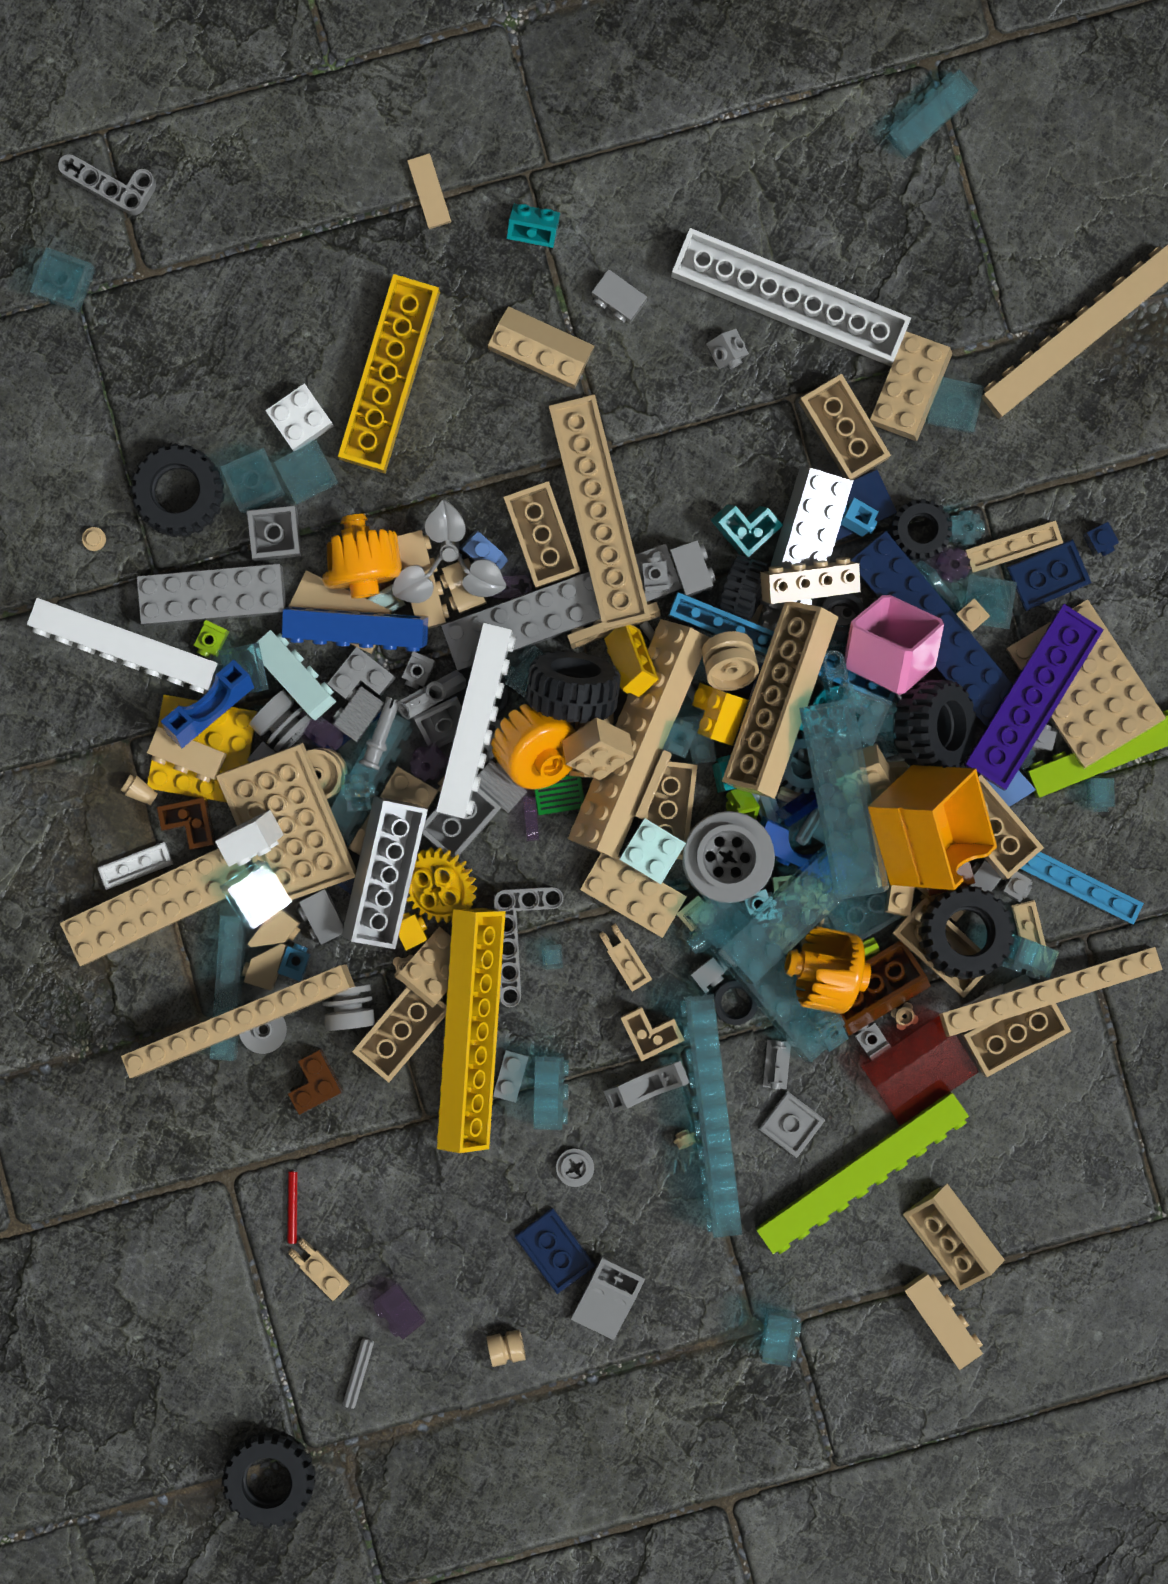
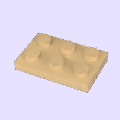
(428, 969)

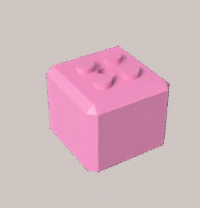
(893, 644)

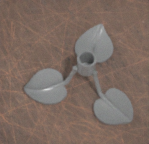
(448, 527)

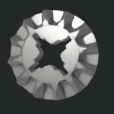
(571, 1178)

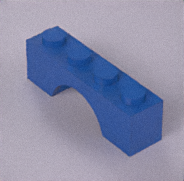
(228, 688)
(780, 838)

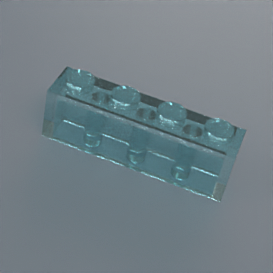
(932, 114)

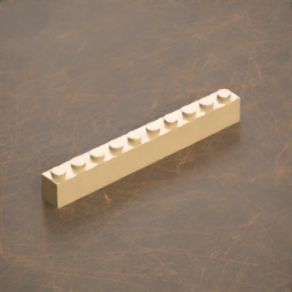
(1078, 335)
(238, 1021)

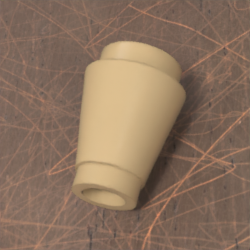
(138, 790)

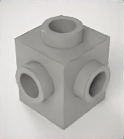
(728, 349)

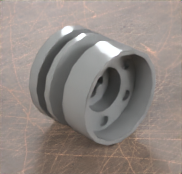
(281, 721)
(348, 1009)

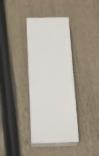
(135, 866)

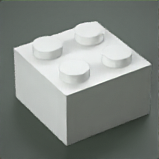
(299, 418)
(250, 839)

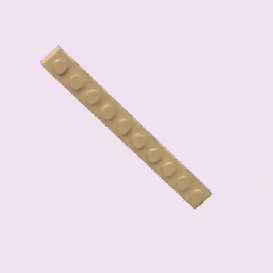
(1050, 992)

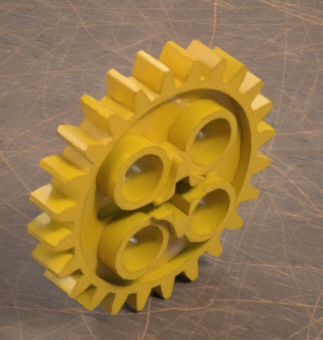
(440, 885)

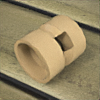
(506, 1348)

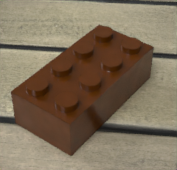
(892, 982)

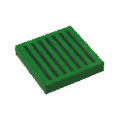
(561, 796)

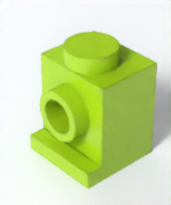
(219, 635)
(742, 802)

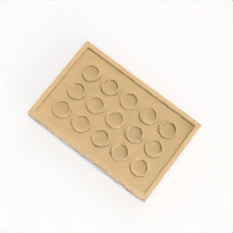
(1105, 700)
(312, 847)

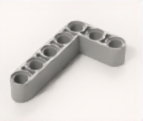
(512, 935)

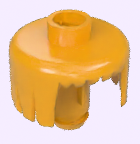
(361, 558)
(532, 748)
(829, 970)

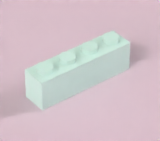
(294, 676)

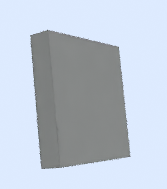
(791, 1124)

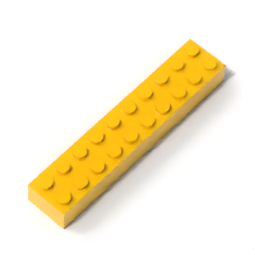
(471, 1030)

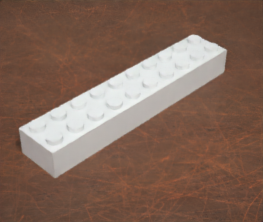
(790, 297)

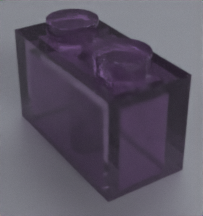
(399, 1311)

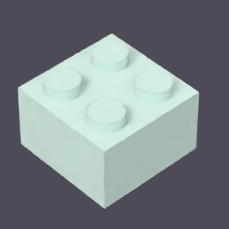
(652, 851)

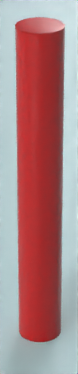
(292, 1207)

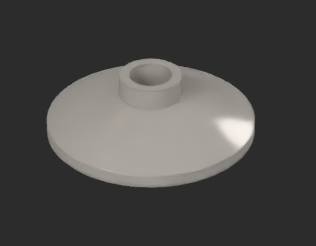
(268, 1042)

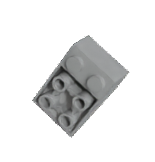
(608, 1297)

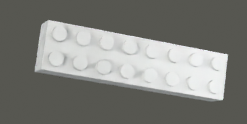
(120, 643)
(475, 720)

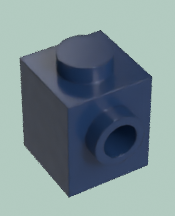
(1101, 540)

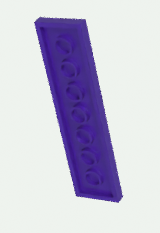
(1034, 697)

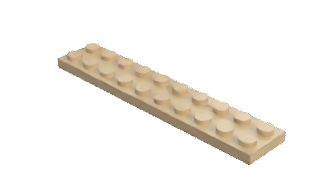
(599, 513)

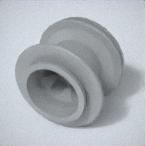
(754, 842)

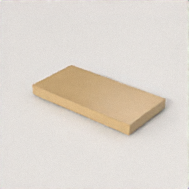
(314, 594)

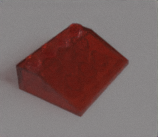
(919, 1069)

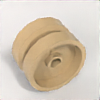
(730, 661)
(332, 769)

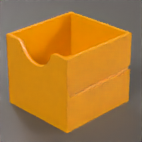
(931, 826)

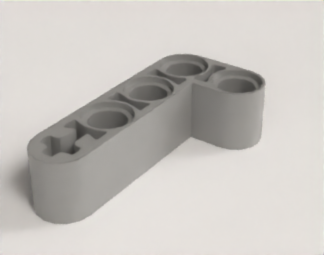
(104, 181)

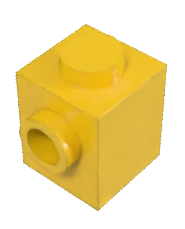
(412, 931)

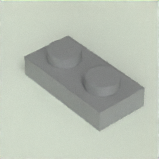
(510, 1076)

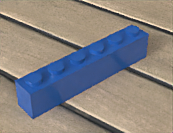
(355, 627)

